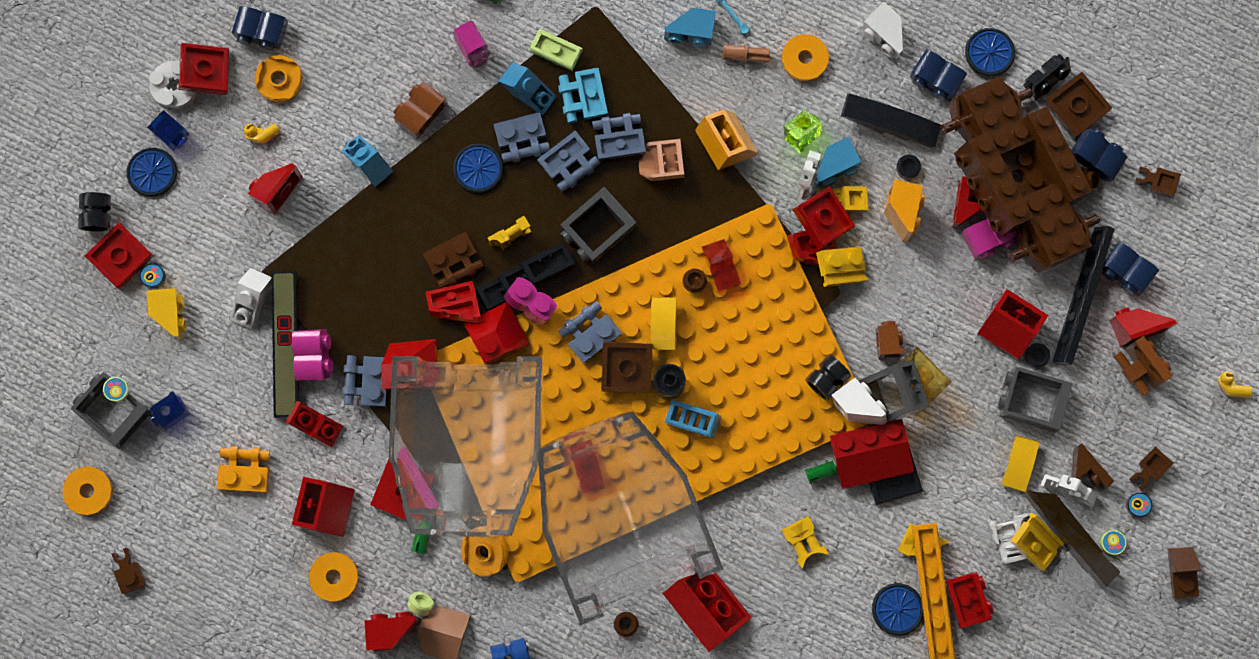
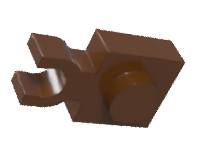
(1163, 182)
(1153, 465)
(129, 575)

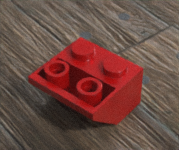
(1012, 324)
(323, 507)
(388, 633)

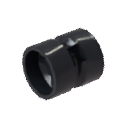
(94, 212)
(828, 377)
(669, 381)

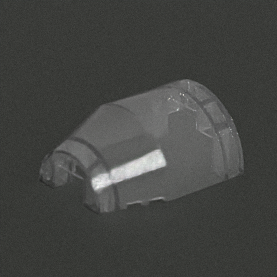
(465, 443)
(619, 515)

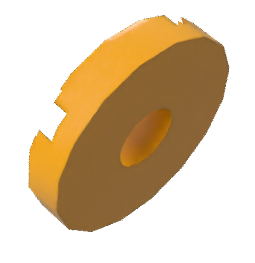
(805, 44)
(278, 92)
(73, 491)
(477, 563)
(320, 570)

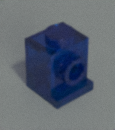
(178, 411)

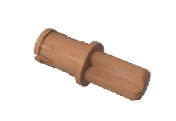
(746, 53)

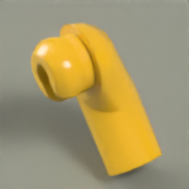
(260, 135)
(1230, 387)

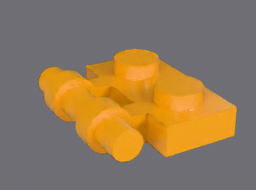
(243, 478)

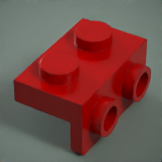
(969, 599)

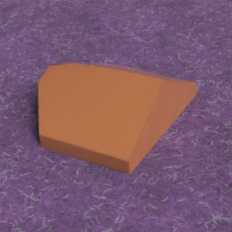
(662, 160)
(443, 632)

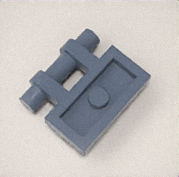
(519, 131)
(619, 143)
(564, 155)
(591, 340)
(371, 390)

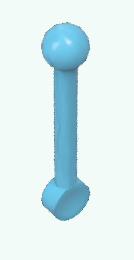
(744, 29)

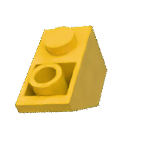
(166, 309)

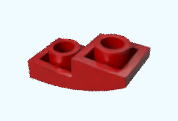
(314, 424)

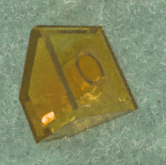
(931, 377)

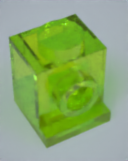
(802, 130)

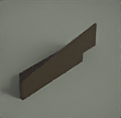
(1073, 535)

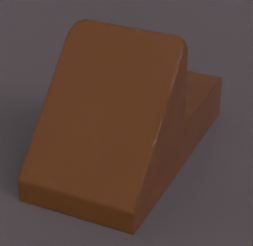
(1085, 462)
(1183, 572)

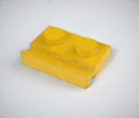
(842, 266)
(1037, 542)

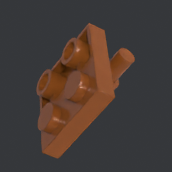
(1145, 363)

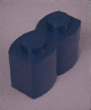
(259, 27)
(937, 75)
(1098, 154)
(1129, 269)

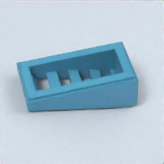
(713, 424)

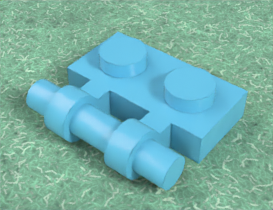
(591, 95)

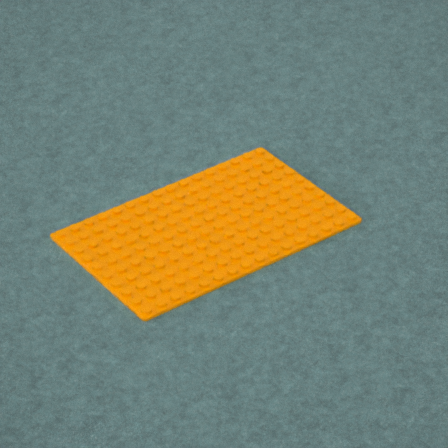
(739, 354)

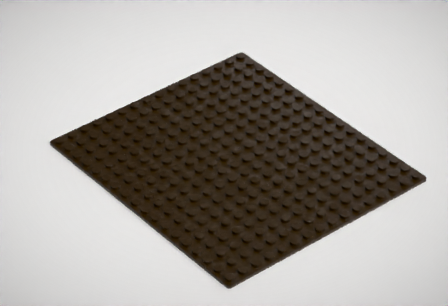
(365, 263)

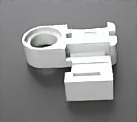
(807, 176)
(1077, 489)
(1004, 533)

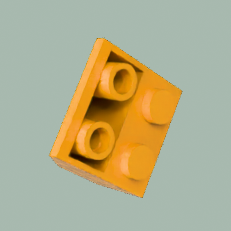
(725, 139)
(902, 207)

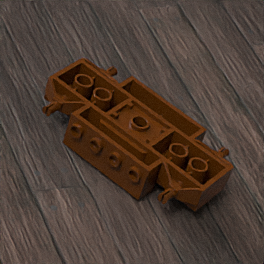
(1034, 147)

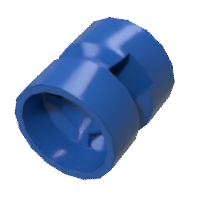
(516, 648)

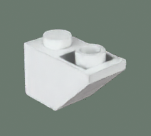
(886, 29)
(250, 298)
(857, 404)

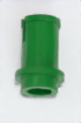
(821, 472)
(420, 544)

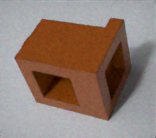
(889, 340)

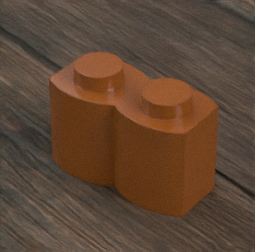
(419, 109)

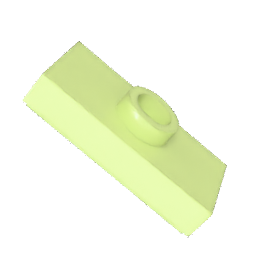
(555, 49)

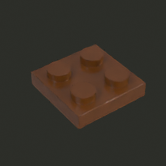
(1078, 105)
(626, 367)

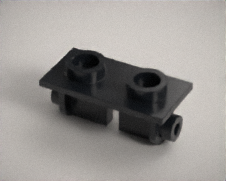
(1056, 69)

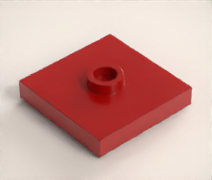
(203, 69)
(823, 218)
(119, 256)
(387, 495)

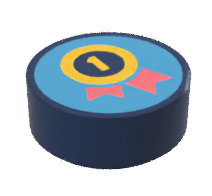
(152, 275)

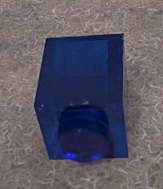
(168, 131)

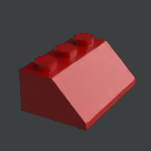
(871, 454)
(707, 608)

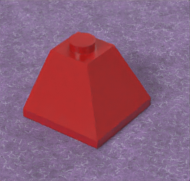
(275, 187)
(1137, 323)
(497, 334)
(423, 349)

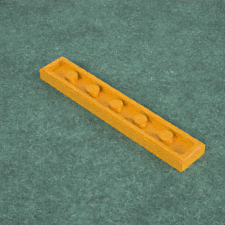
(933, 591)

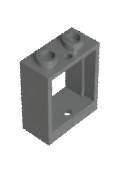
(614, 207)
(905, 376)
(1059, 405)
(129, 425)

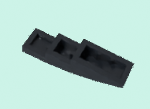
(891, 120)
(535, 270)

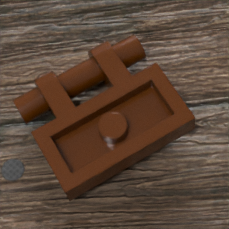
(451, 254)

